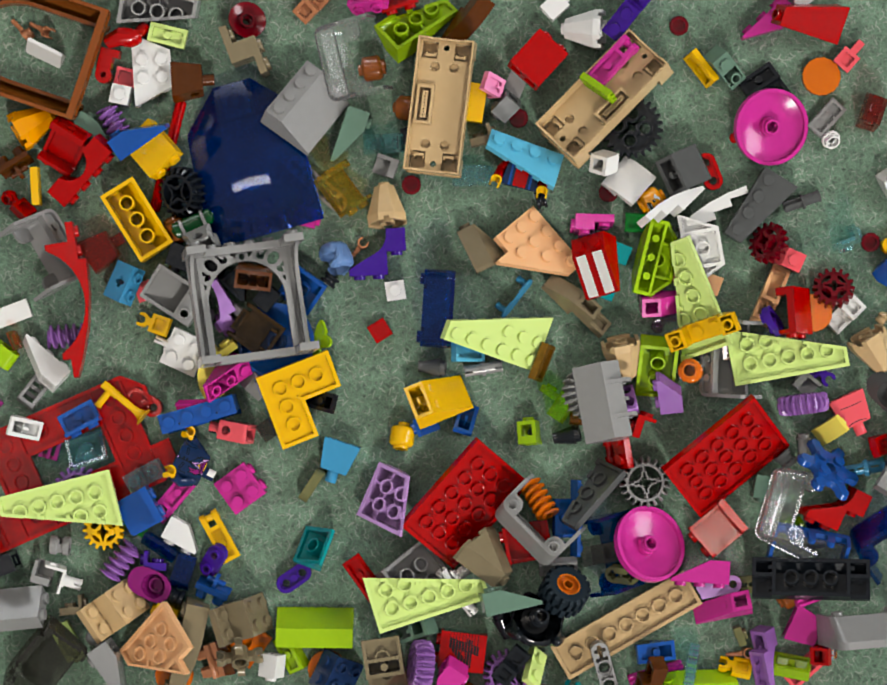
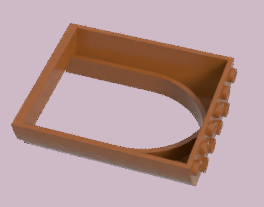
(75, 11)

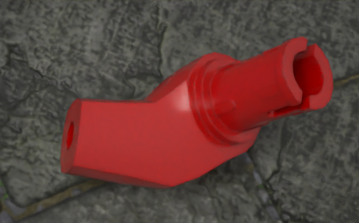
(126, 36)

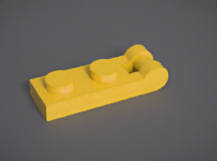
(219, 533)

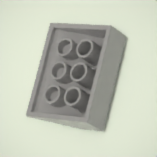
(303, 109)

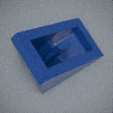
(465, 421)

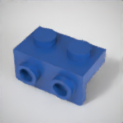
(79, 418)

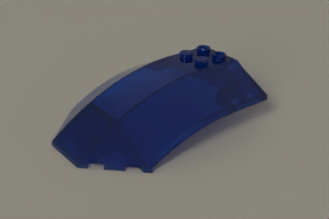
(249, 171)

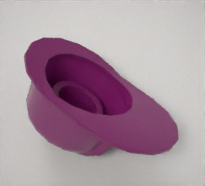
(149, 584)

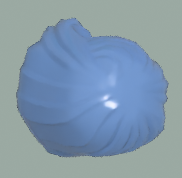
(338, 257)

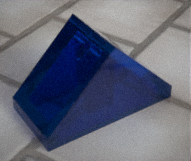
(183, 571)

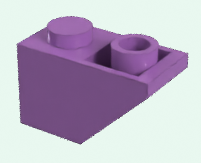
(669, 395)

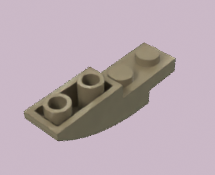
(573, 300)

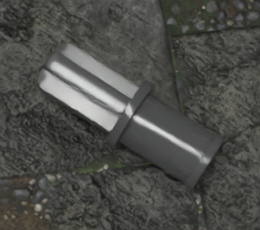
(802, 201)

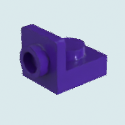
(156, 564)

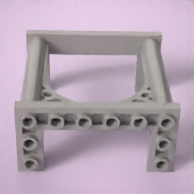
(287, 247)

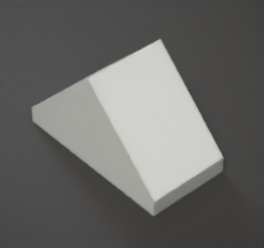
(24, 427)

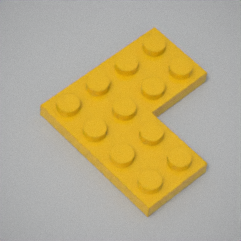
(287, 391)

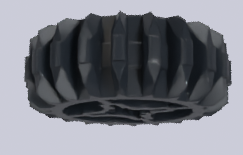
(186, 192)

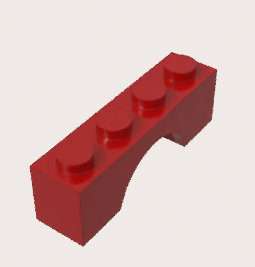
(97, 153)

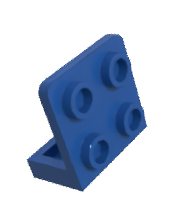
(141, 510)

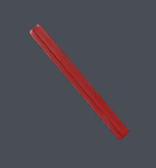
(173, 133)

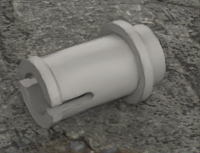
(802, 439)

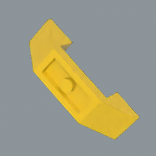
(709, 327)

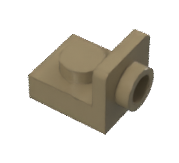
(480, 139)
(71, 608)

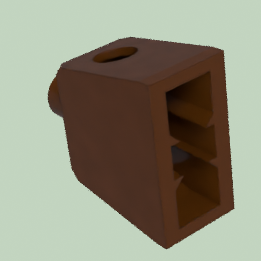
(188, 81)
(253, 277)

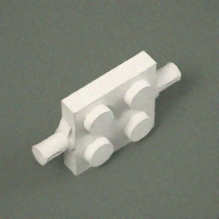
(180, 351)

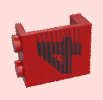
(463, 646)

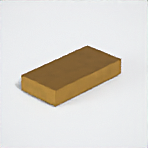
(541, 362)

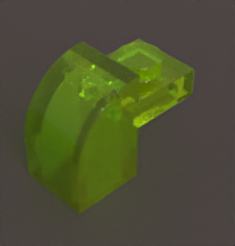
(558, 409)

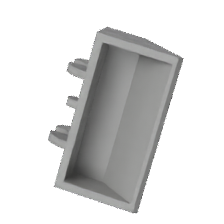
(603, 402)

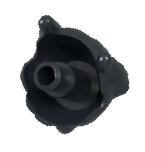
(535, 626)

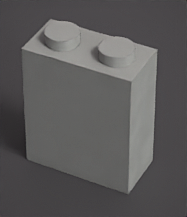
(23, 608)

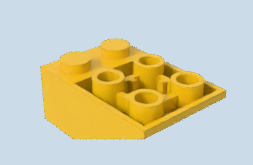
(437, 399)

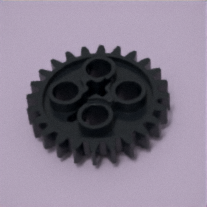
(642, 140)

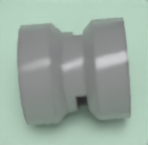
(60, 545)

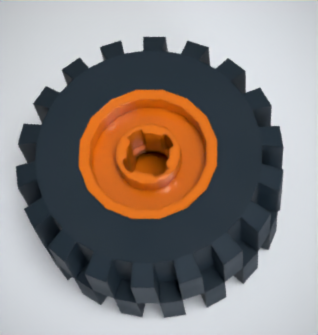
(564, 591)

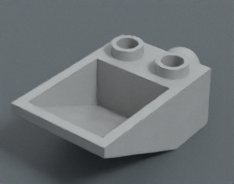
(170, 294)
(107, 660)

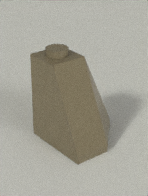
(479, 247)
(486, 557)

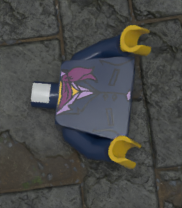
(190, 462)

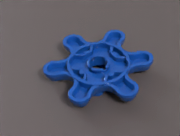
(828, 469)

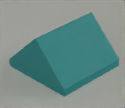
(314, 547)

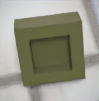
(740, 635)

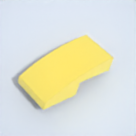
(830, 429)

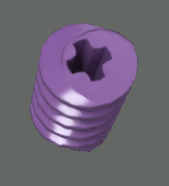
(112, 119)
(61, 336)
(121, 561)

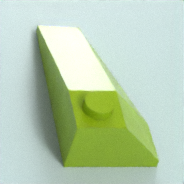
(401, 32)
(702, 677)

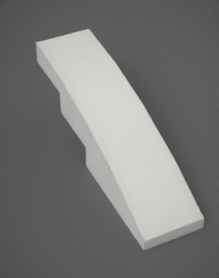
(672, 205)
(707, 213)

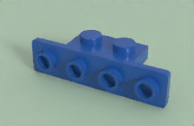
(558, 526)

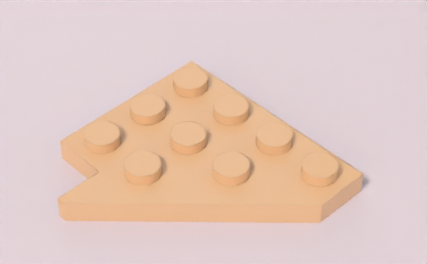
(534, 246)
(159, 643)

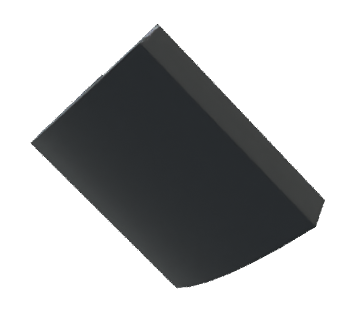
(762, 78)

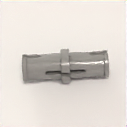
(483, 368)

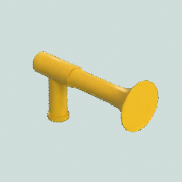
(112, 391)

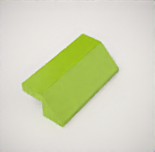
(314, 627)

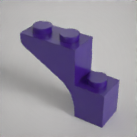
(624, 17)
(377, 264)

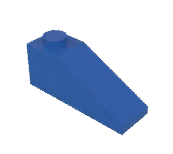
(131, 139)

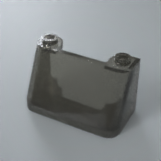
(45, 656)

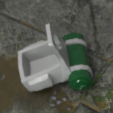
(196, 229)

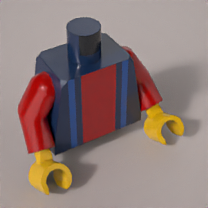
(511, 176)

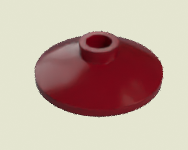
(249, 12)

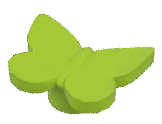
(321, 335)

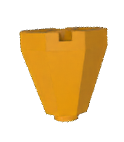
(30, 125)

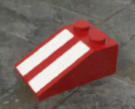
(596, 264)

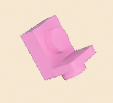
(492, 85)

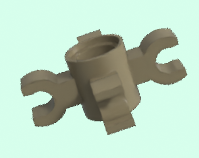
(239, 656)

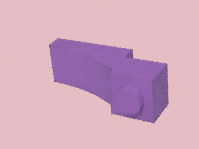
(225, 307)
(762, 654)

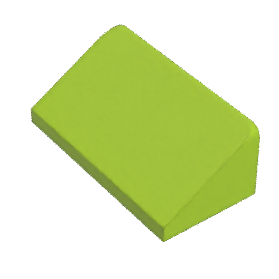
(295, 658)
(792, 666)

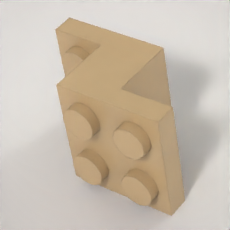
(112, 611)

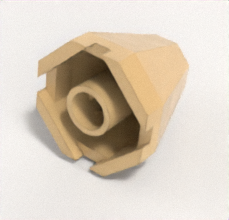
(385, 208)
(871, 347)
(625, 350)

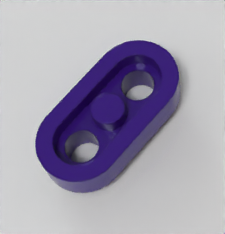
(772, 320)
(211, 563)
(294, 578)

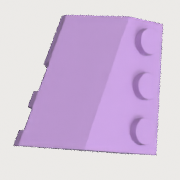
(386, 498)

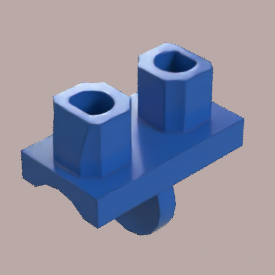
(214, 587)

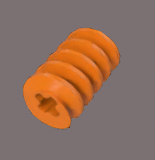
(538, 500)

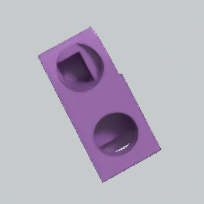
(632, 404)

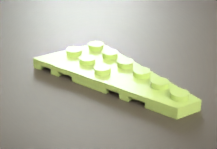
(694, 296)
(507, 339)
(767, 357)
(77, 500)
(410, 600)

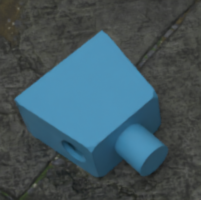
(337, 458)

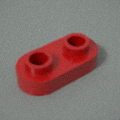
(714, 172)
(159, 404)

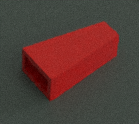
(814, 20)

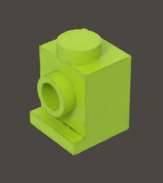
(524, 438)

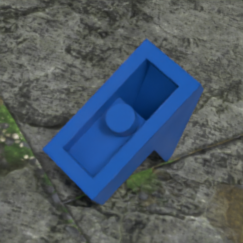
(655, 648)

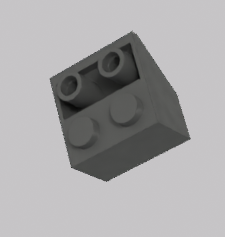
(683, 170)

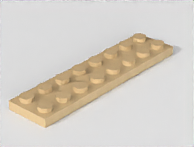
(626, 624)

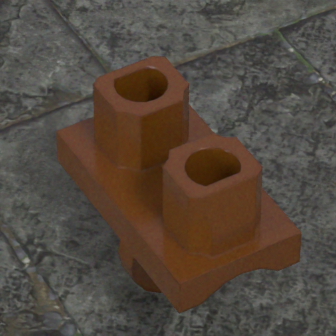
(17, 165)

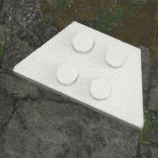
(150, 71)
(706, 241)

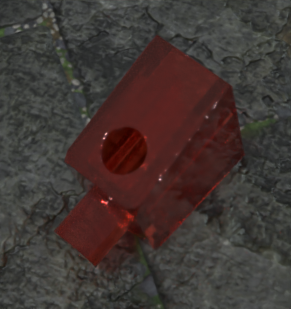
(102, 250)

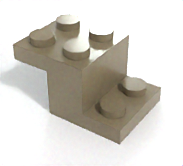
(245, 51)
(240, 618)
(384, 661)

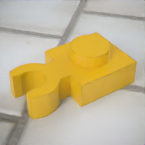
(157, 324)
(738, 666)

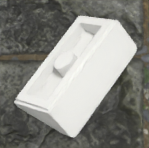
(44, 52)

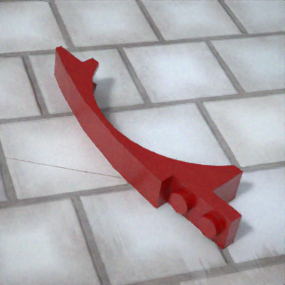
(70, 253)

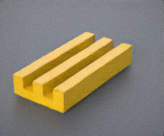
(701, 68)
(35, 184)

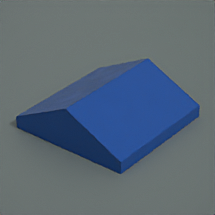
(312, 289)

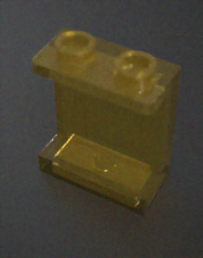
(341, 191)

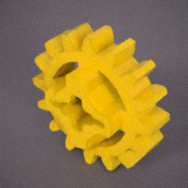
(98, 536)

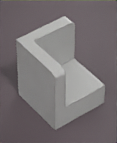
(386, 166)
(805, 383)
(41, 574)

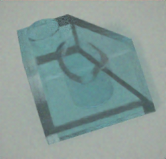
(86, 449)

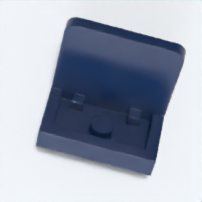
(335, 670)

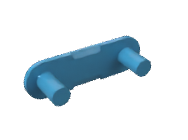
(525, 286)

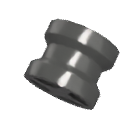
(785, 458)

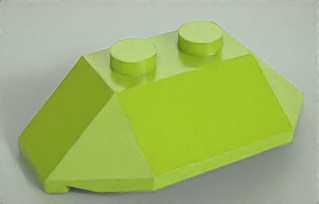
(653, 259)

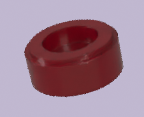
(678, 26)
(519, 119)
(411, 185)
(605, 195)
(870, 242)

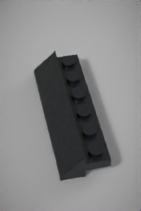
(811, 579)

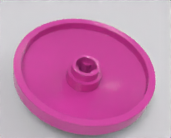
(770, 126)
(649, 544)

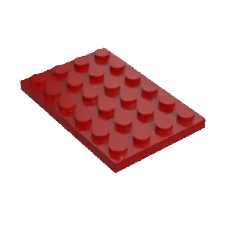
(725, 456)
(462, 501)

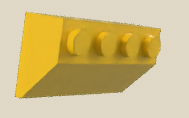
(136, 219)

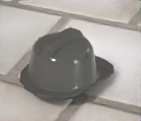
(878, 388)

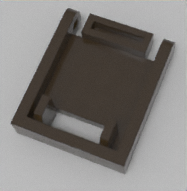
(253, 329)

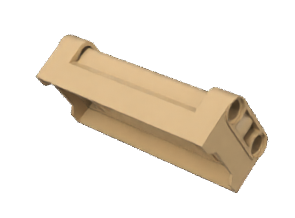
(439, 106)
(585, 118)

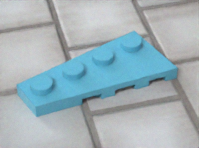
(533, 159)

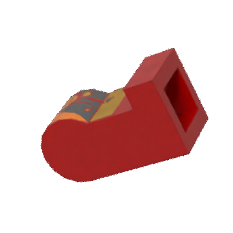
(105, 64)
(823, 655)

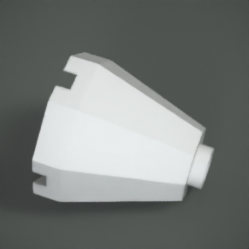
(586, 29)

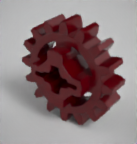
(767, 242)
(826, 288)

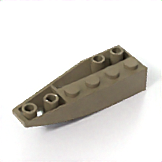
(194, 621)

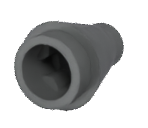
(434, 367)

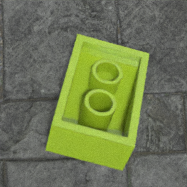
(654, 358)

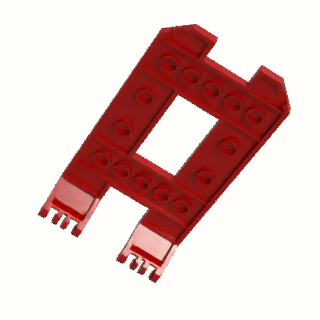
(125, 438)

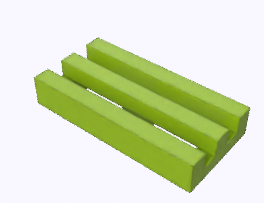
(598, 88)

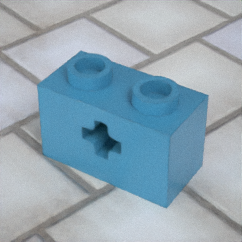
(124, 283)

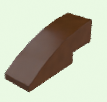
(468, 19)
(654, 673)

